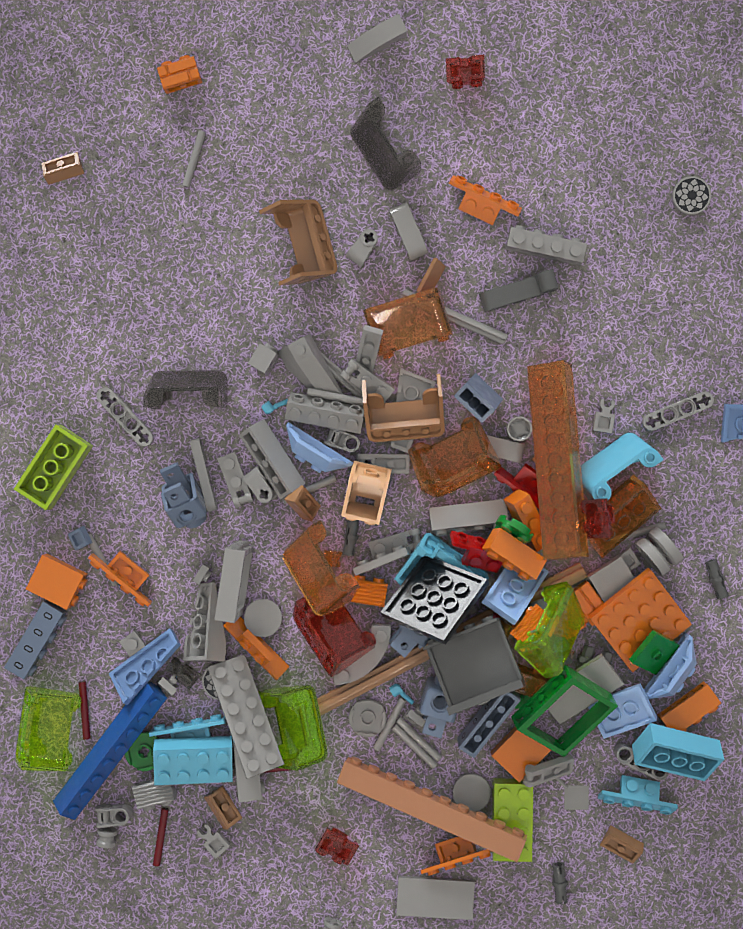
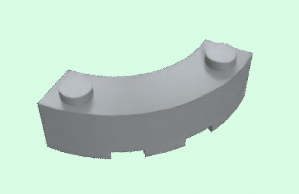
(370, 660)

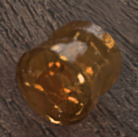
(333, 557)

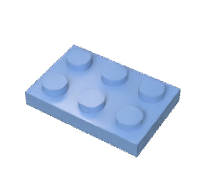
(632, 712)

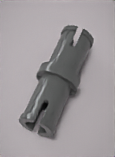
(350, 538)
(716, 579)
(559, 883)

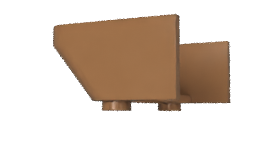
(308, 237)
(405, 418)

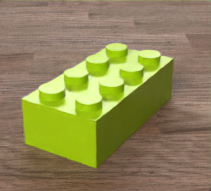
(53, 467)
(514, 806)

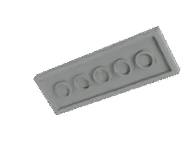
(245, 716)

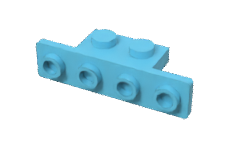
(195, 728)
(638, 793)

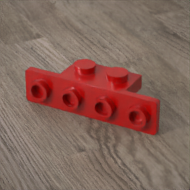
(523, 480)
(474, 555)

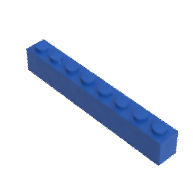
(109, 751)

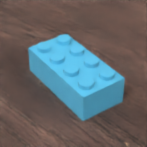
(677, 752)
(193, 760)

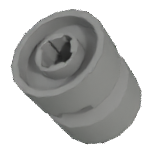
(519, 428)

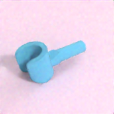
(269, 408)
(396, 690)

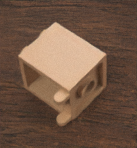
(367, 482)

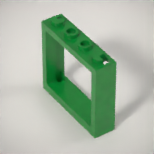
(550, 693)

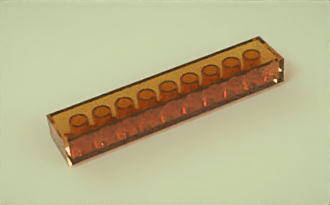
(557, 460)

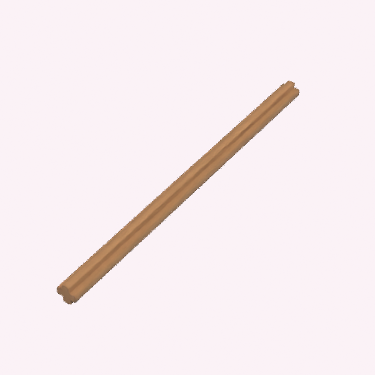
(417, 656)

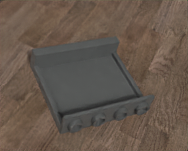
(475, 665)

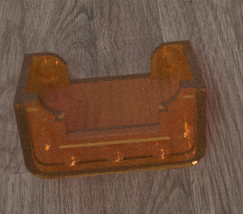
(410, 321)
(454, 459)
(314, 574)

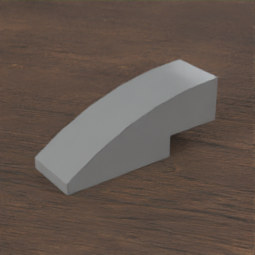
(378, 38)

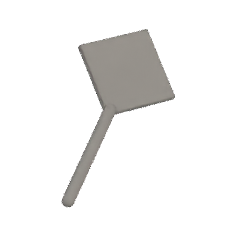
(575, 796)

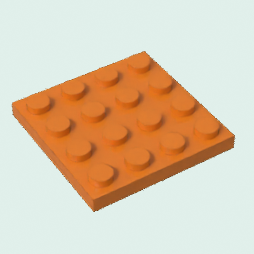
(635, 612)

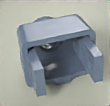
(182, 508)
(410, 637)
(434, 707)

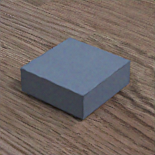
(80, 538)

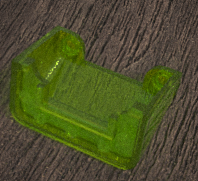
(556, 631)
(298, 725)
(45, 729)

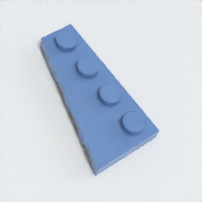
(732, 422)
(143, 665)

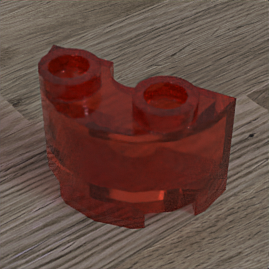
(465, 71)
(599, 518)
(337, 845)

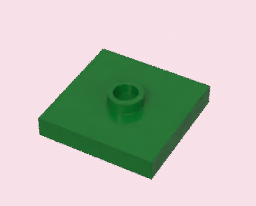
(654, 652)

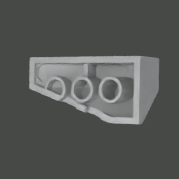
(308, 365)
(207, 636)

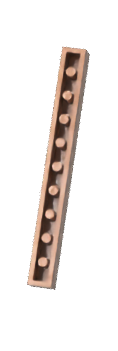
(433, 809)

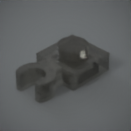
(184, 674)

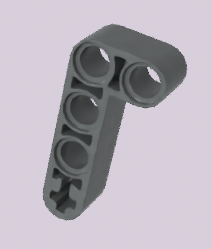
(519, 291)

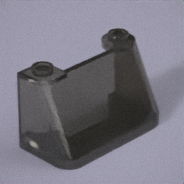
(389, 167)
(211, 383)

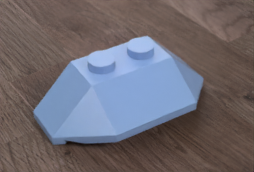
(314, 451)
(674, 672)

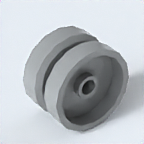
(659, 551)

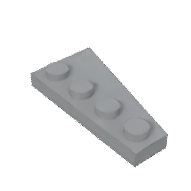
(409, 389)

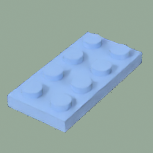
(512, 594)

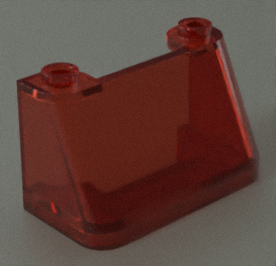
(333, 636)

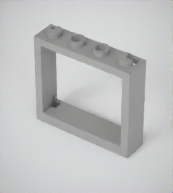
(234, 581)

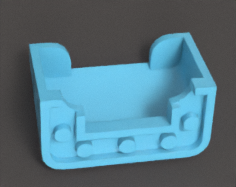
(612, 460)
(435, 548)

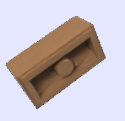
(62, 168)
(431, 276)
(303, 503)
(223, 807)
(622, 844)

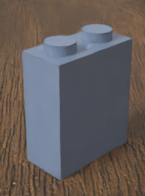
(478, 398)

